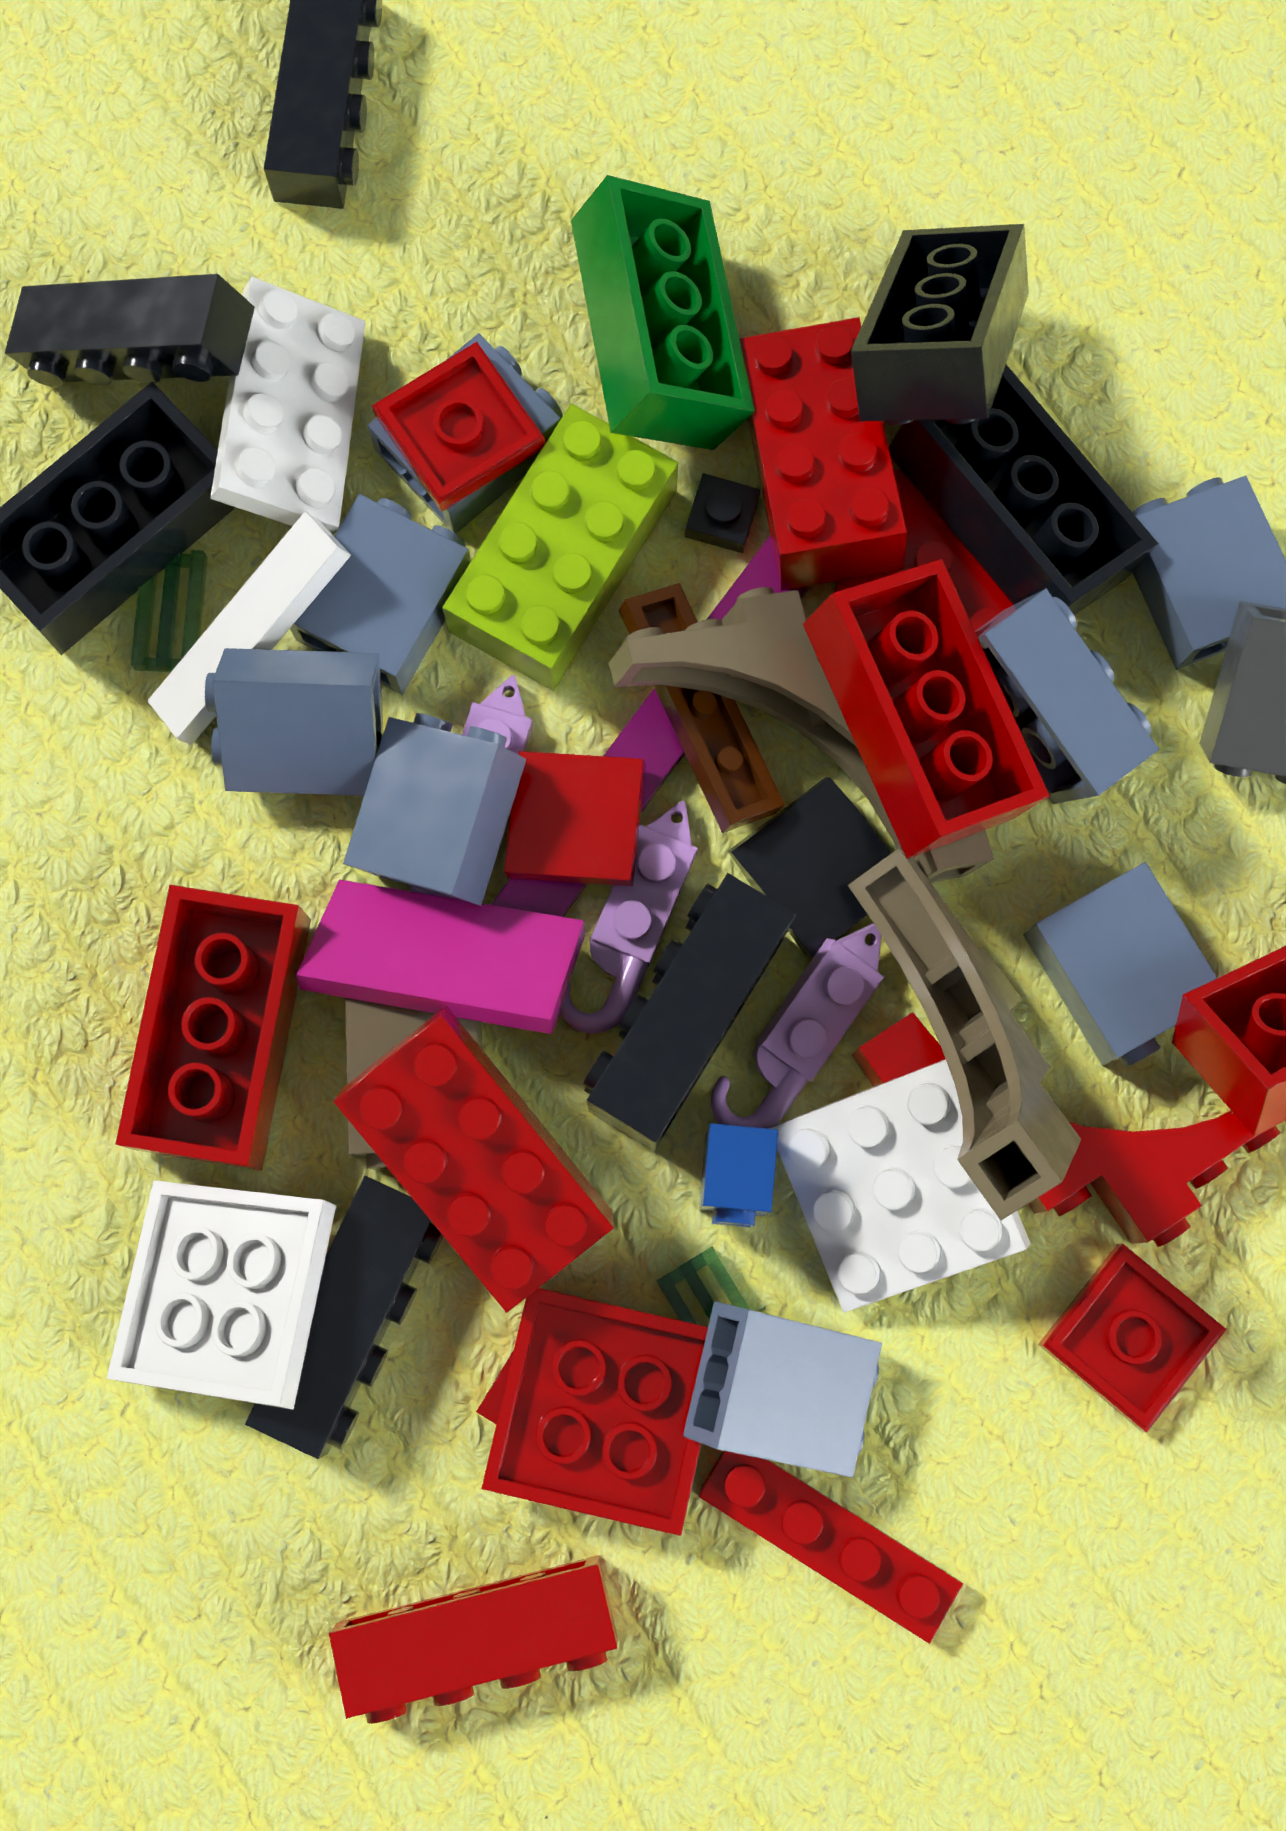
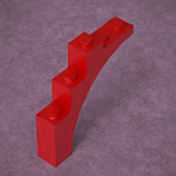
(1134, 1173)

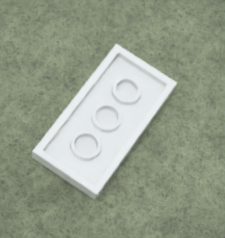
(290, 409)

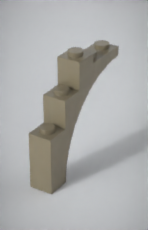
(768, 662)
(1012, 1128)

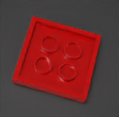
(599, 1412)

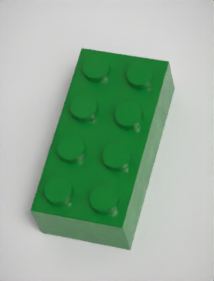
(661, 315)

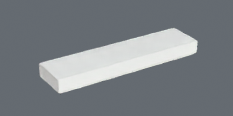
(251, 620)

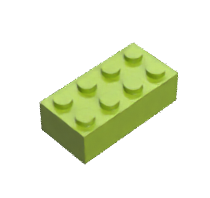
(561, 547)

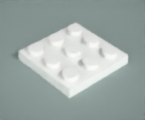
(889, 1191)
(223, 1293)

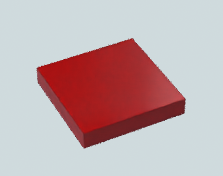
(459, 426)
(576, 819)
(1132, 1337)

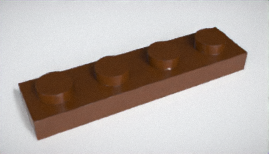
(708, 725)

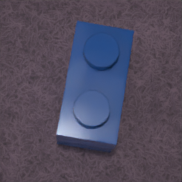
(738, 1173)

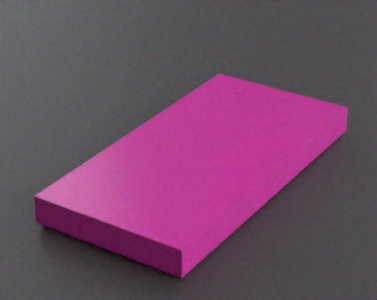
(442, 952)

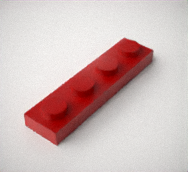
(832, 1541)

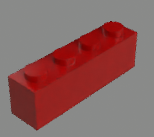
(472, 1639)

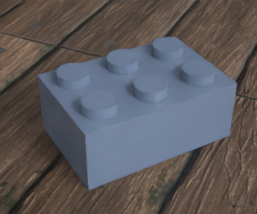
(1064, 699)

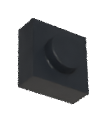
(722, 513)

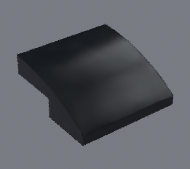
(809, 859)

